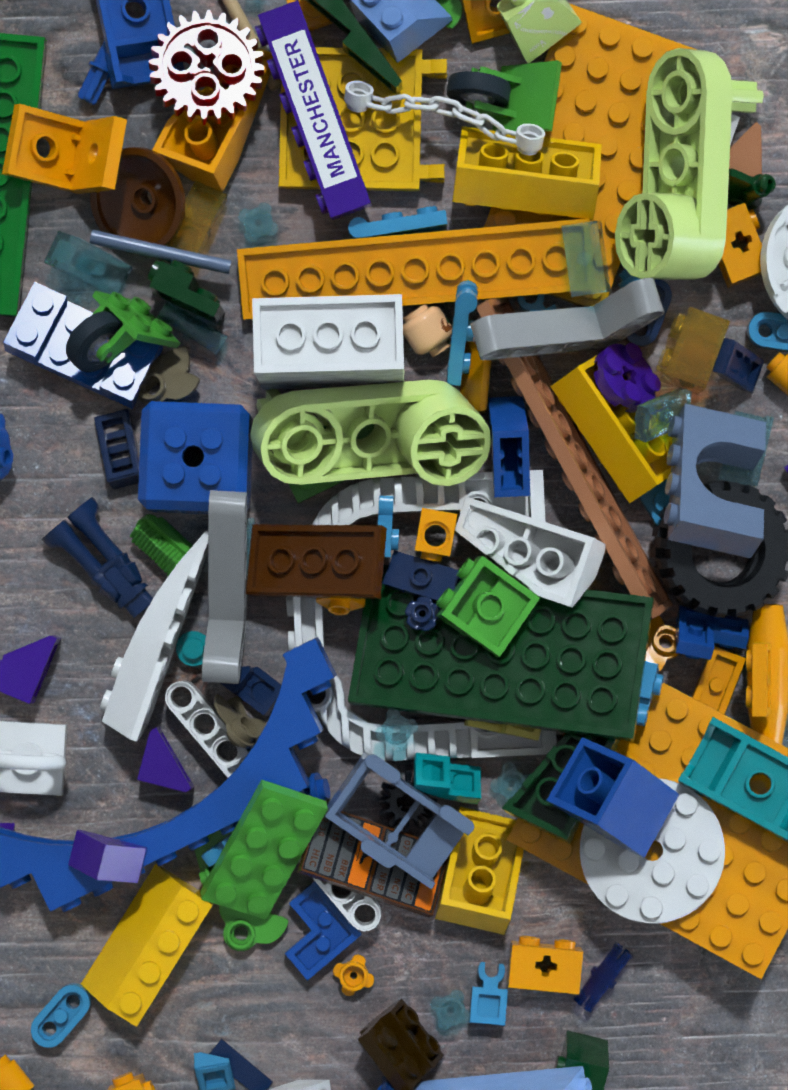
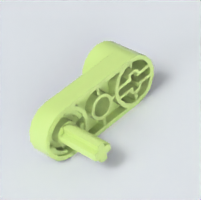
(682, 214)
(417, 430)

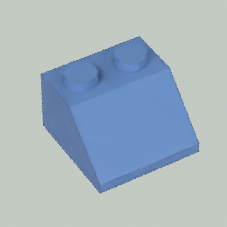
(401, 24)

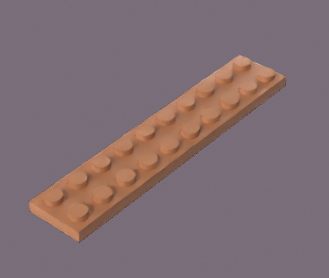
(581, 471)

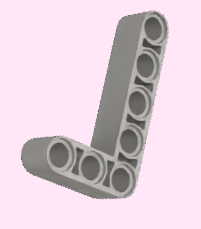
(569, 328)
(226, 587)

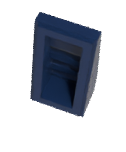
(126, 477)

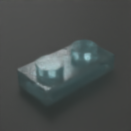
(654, 416)

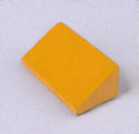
(476, 383)

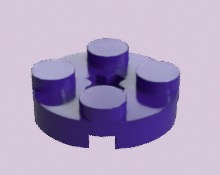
(626, 361)

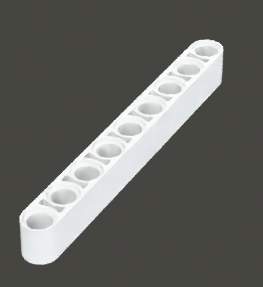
(210, 743)

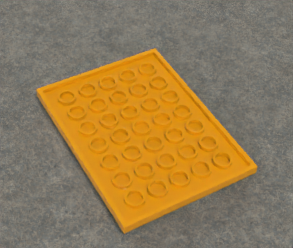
(750, 904)

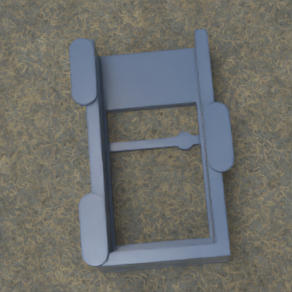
(432, 845)

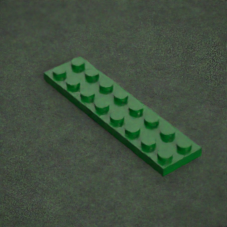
(20, 83)

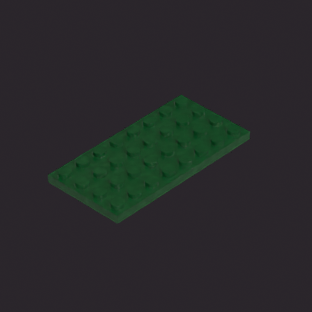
(559, 673)

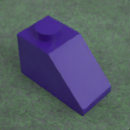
(26, 668)

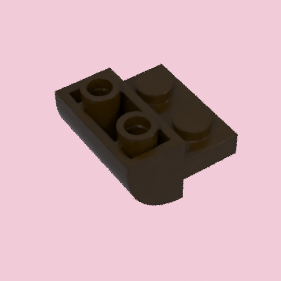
(400, 1046)

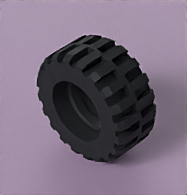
(746, 590)

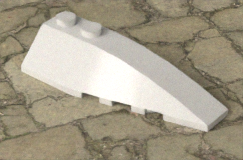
(148, 656)

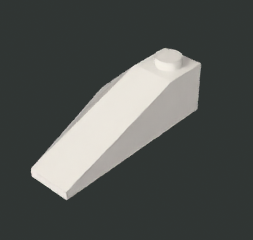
(539, 554)

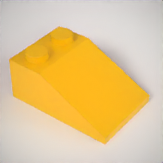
(481, 875)

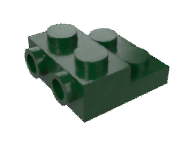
(178, 285)

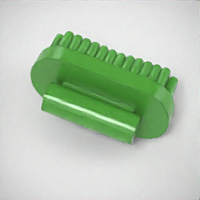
(160, 541)

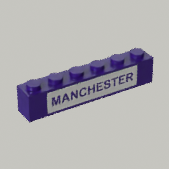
(314, 110)

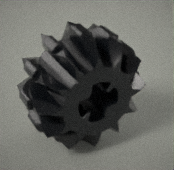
(397, 809)

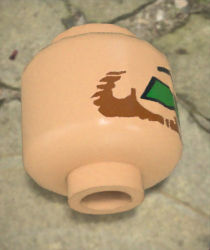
(427, 330)

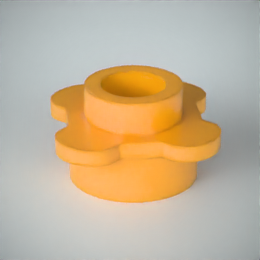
(349, 984)

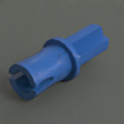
(95, 79)

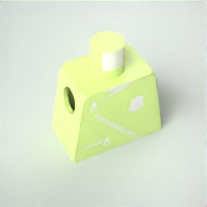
(537, 23)

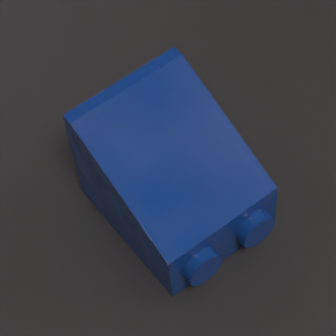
(613, 796)

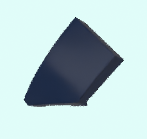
(256, 689)

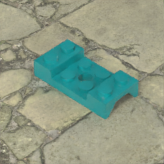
(723, 773)

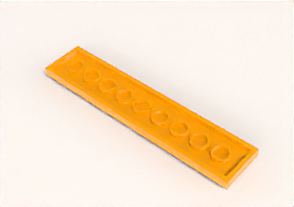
(417, 265)

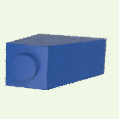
(509, 446)

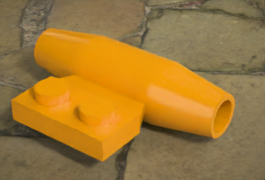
(768, 672)

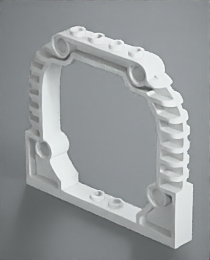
(439, 738)

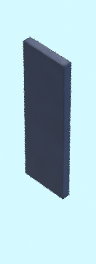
(242, 1069)

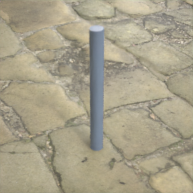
(160, 251)

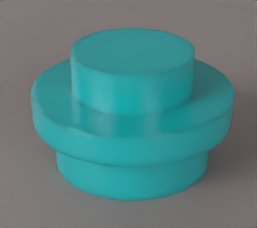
(191, 648)

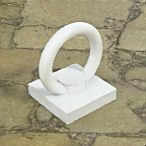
(32, 757)

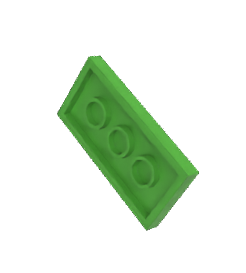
(263, 849)

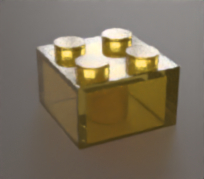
(693, 351)

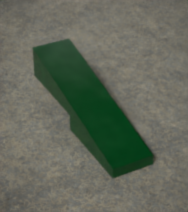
(358, 43)

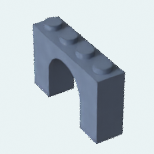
(693, 511)

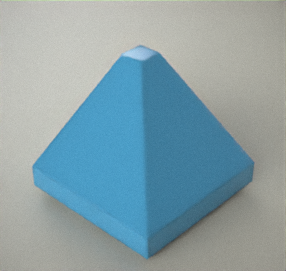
(213, 1072)

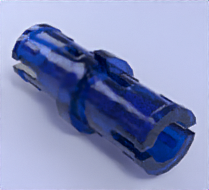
(603, 977)

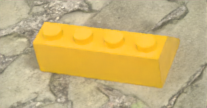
(554, 181)
(611, 433)
(146, 945)

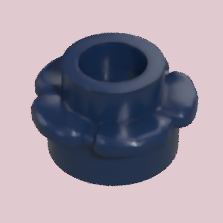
(422, 623)

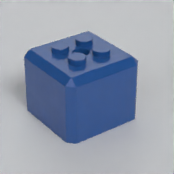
(172, 428)

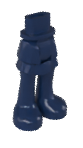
(116, 578)

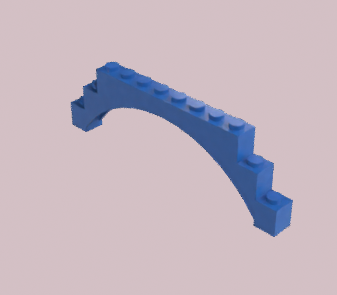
(270, 759)

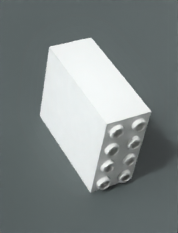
(328, 341)

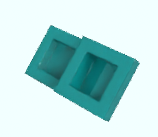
(447, 780)

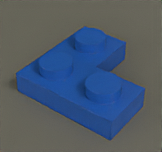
(699, 632)
(328, 933)

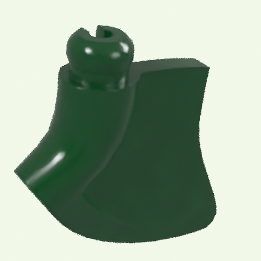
(749, 189)

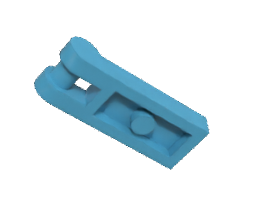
(427, 220)
(459, 361)

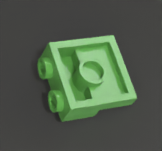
(486, 605)

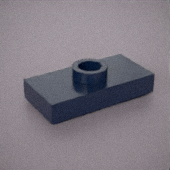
(738, 365)
(419, 576)

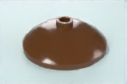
(127, 208)

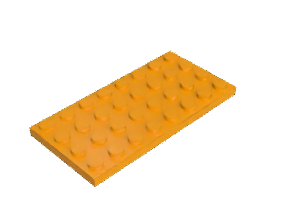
(604, 104)

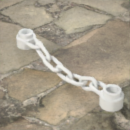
(528, 137)

